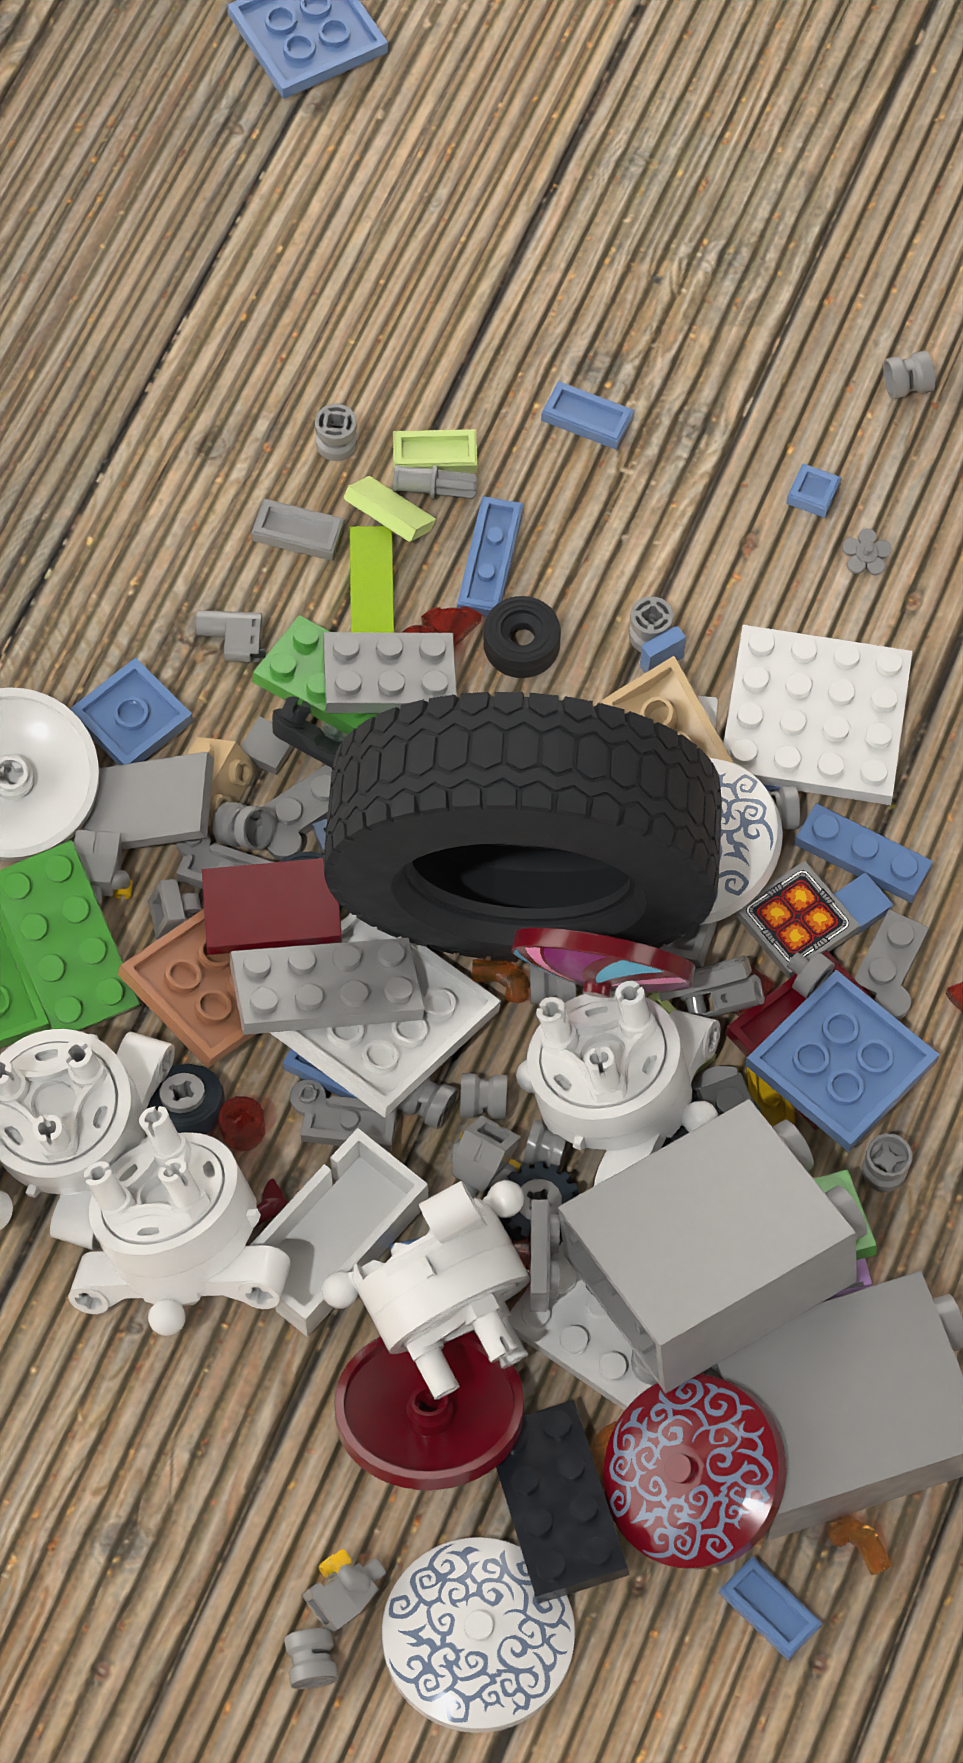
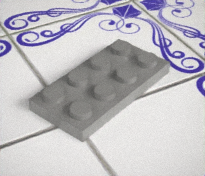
(326, 985)

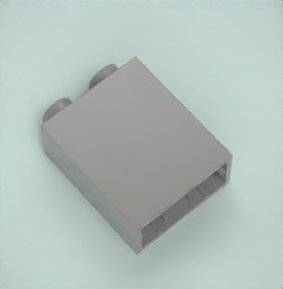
(712, 1242)
(860, 1399)

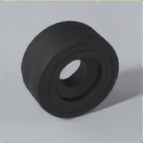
(516, 614)

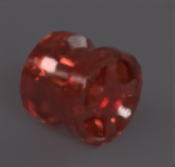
(242, 1134)

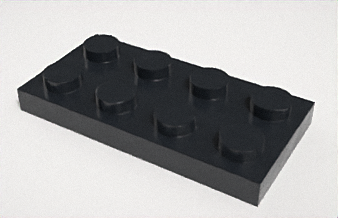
(560, 1506)

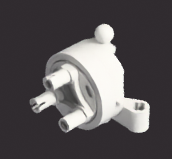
(617, 1073)
(72, 1106)
(174, 1229)
(445, 1283)

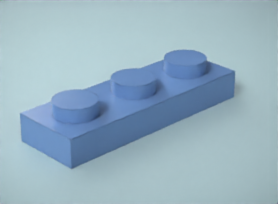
(863, 851)

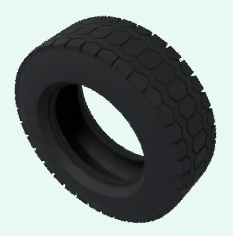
(521, 816)

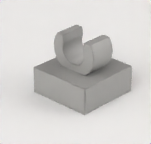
(170, 908)

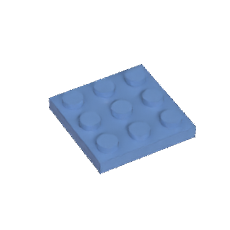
(307, 39)
(842, 1060)

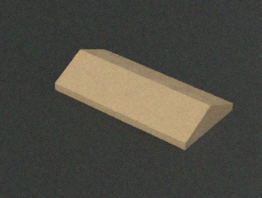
(671, 700)

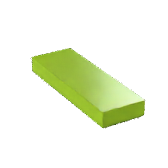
(371, 579)

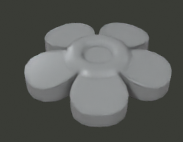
(866, 553)

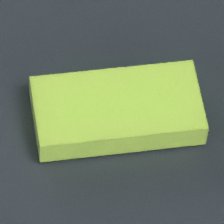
(446, 448)
(389, 508)

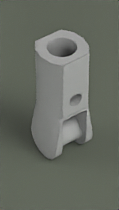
(727, 997)

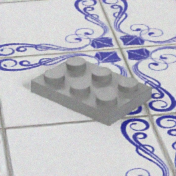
(385, 670)

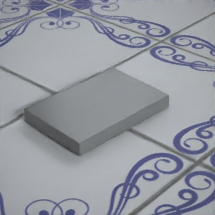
(154, 800)

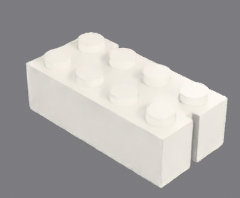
(341, 1223)

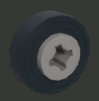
(198, 1095)

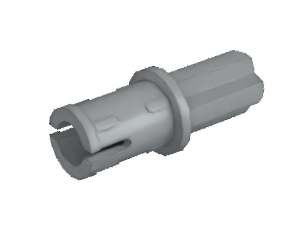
(434, 481)

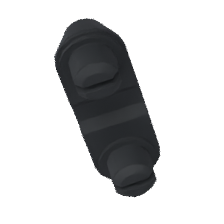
(291, 727)

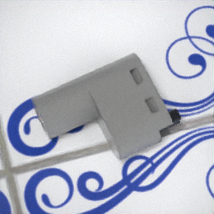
(240, 630)

